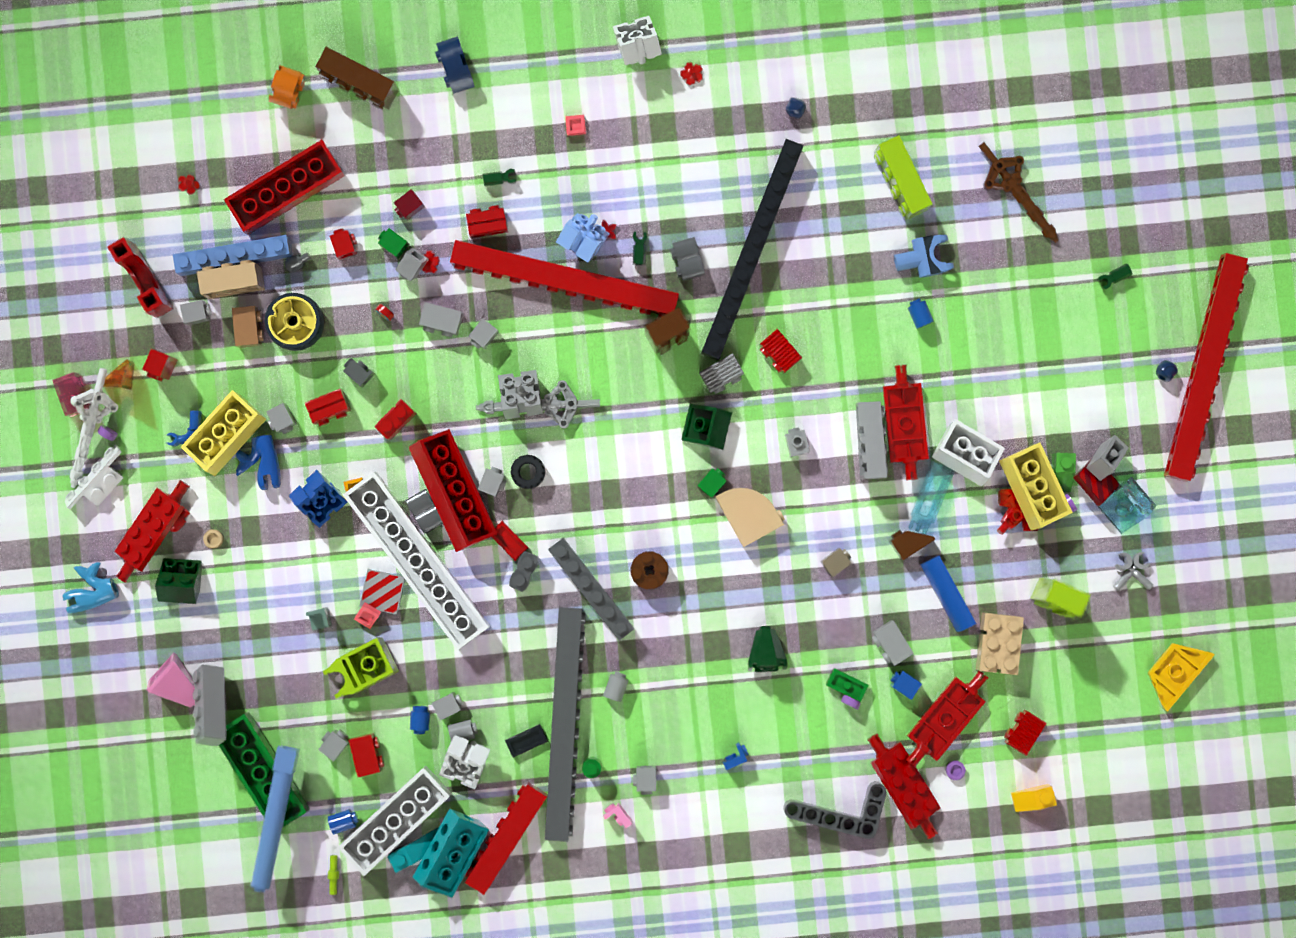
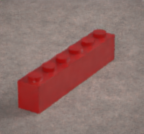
(506, 838)

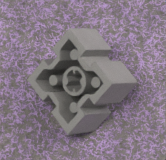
(520, 394)

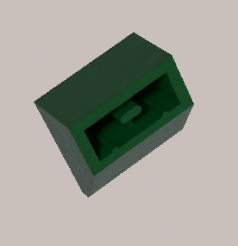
(179, 581)

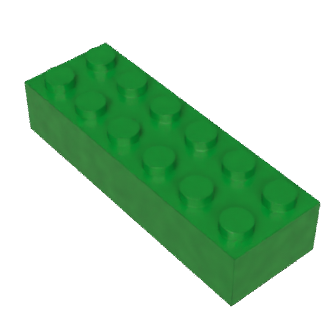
(254, 762)

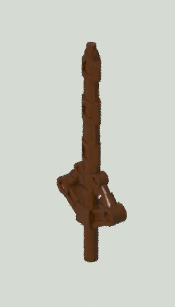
(1012, 184)

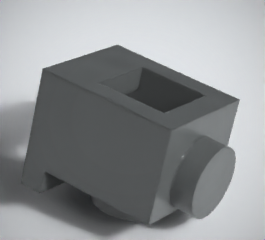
(358, 372)

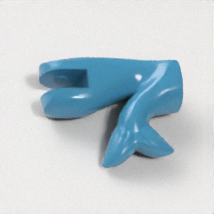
(86, 599)

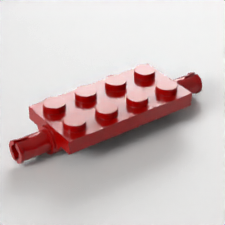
(905, 422)
(150, 529)
(946, 718)
(905, 785)

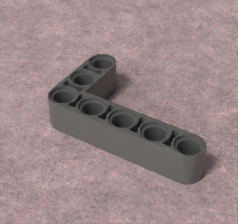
(840, 817)

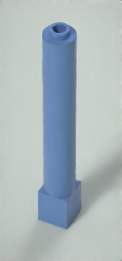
(284, 768)

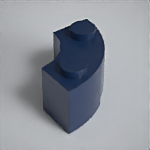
(455, 65)

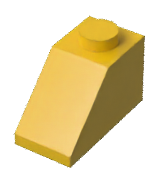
(1034, 798)

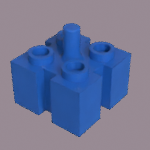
(318, 498)

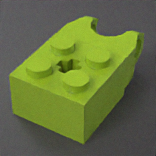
(356, 667)

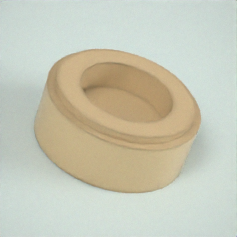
(213, 538)

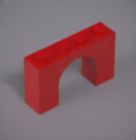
(152, 296)

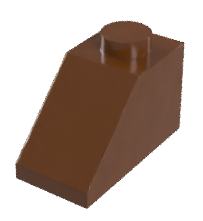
(908, 543)

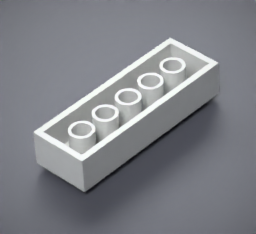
(394, 820)

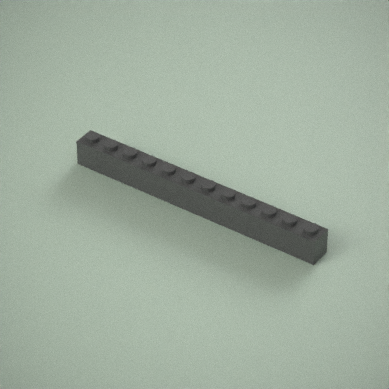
(564, 723)

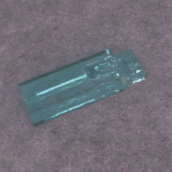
(934, 490)

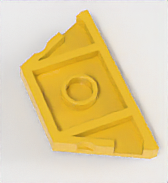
(1176, 671)

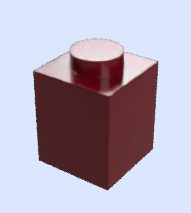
(408, 205)

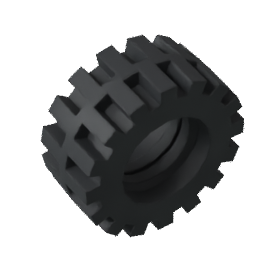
(527, 459)

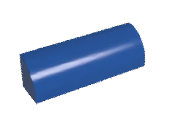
(947, 593)

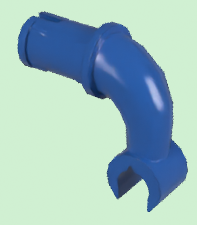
(195, 422)

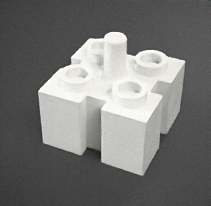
(637, 41)
(464, 761)

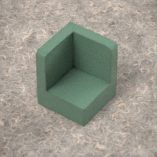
(319, 618)

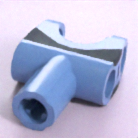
(923, 257)

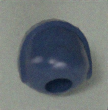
(795, 108)
(1166, 371)

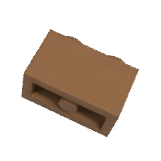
(247, 326)

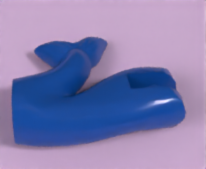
(262, 447)

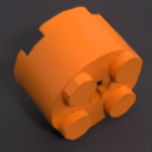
(286, 87)

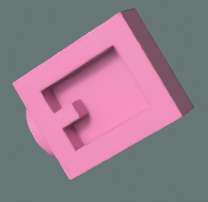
(621, 815)

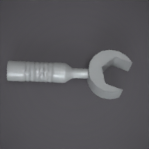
(1128, 574)
(1136, 574)

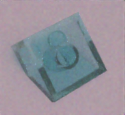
(1127, 505)

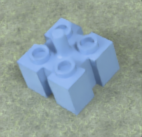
(582, 236)

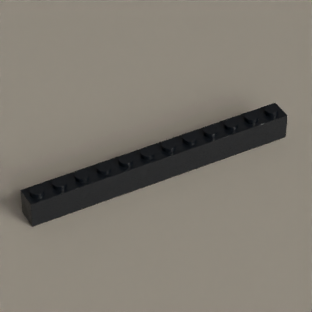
(752, 249)

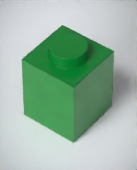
(392, 243)
(712, 482)

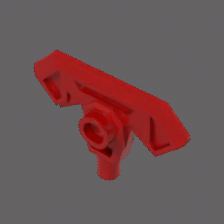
(1013, 514)

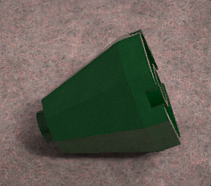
(766, 651)

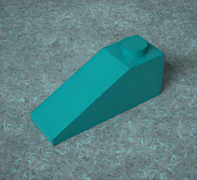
(411, 852)

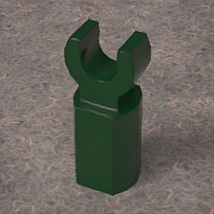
(498, 178)
(639, 250)
(1116, 275)

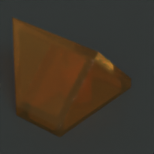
(121, 376)

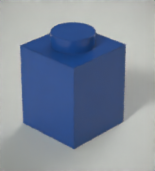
(905, 684)

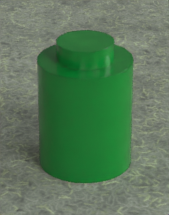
(592, 767)

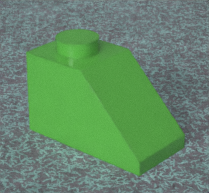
(1064, 469)

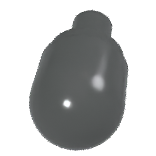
(296, 262)

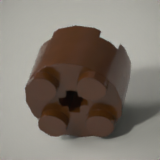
(653, 580)

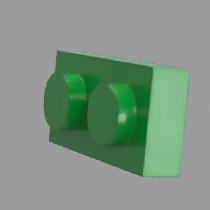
(847, 684)

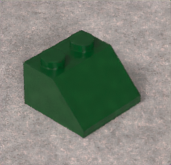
(706, 426)

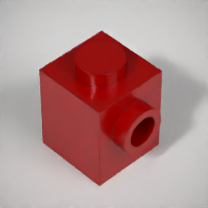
(343, 243)

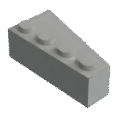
(871, 440)

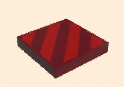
(1096, 489)

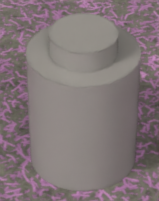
(616, 686)
(463, 729)

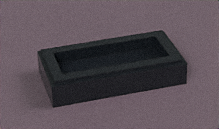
(526, 740)

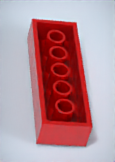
(284, 187)
(452, 490)

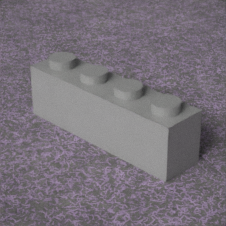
(209, 705)

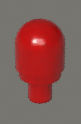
(180, 522)

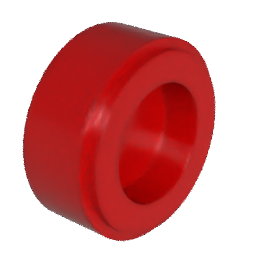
(384, 312)

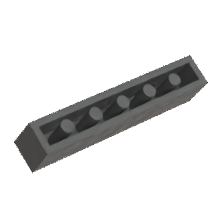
(591, 589)

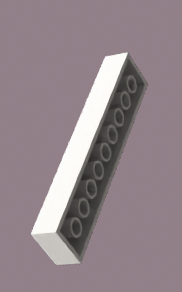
(416, 560)

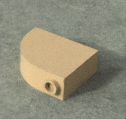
(749, 514)

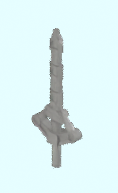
(551, 404)

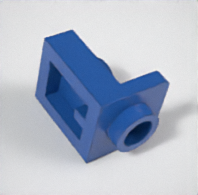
(733, 760)

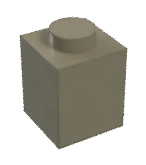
(836, 561)

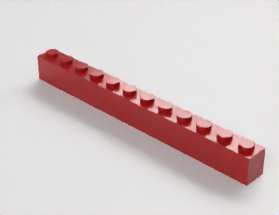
(562, 278)
(1206, 367)

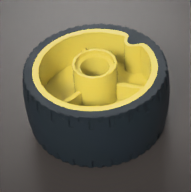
(309, 324)

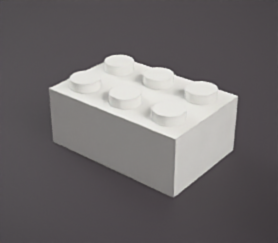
(968, 452)

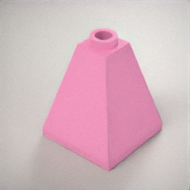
(173, 682)

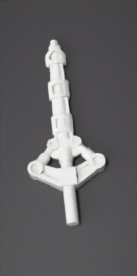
(90, 417)

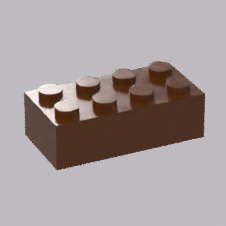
(357, 78)
(667, 331)

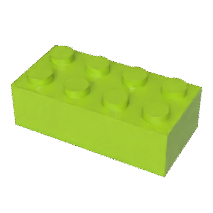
(902, 177)
(1060, 598)

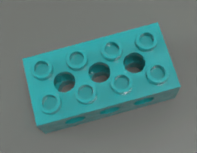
(450, 853)

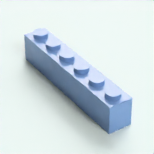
(256, 250)

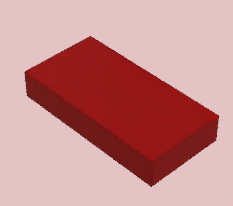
(509, 541)

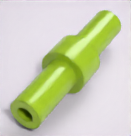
(333, 875)

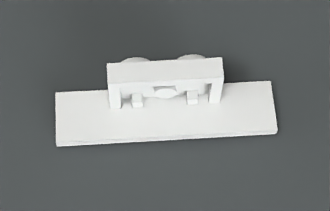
(98, 482)

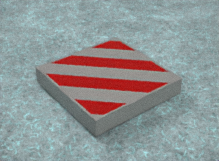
(382, 591)

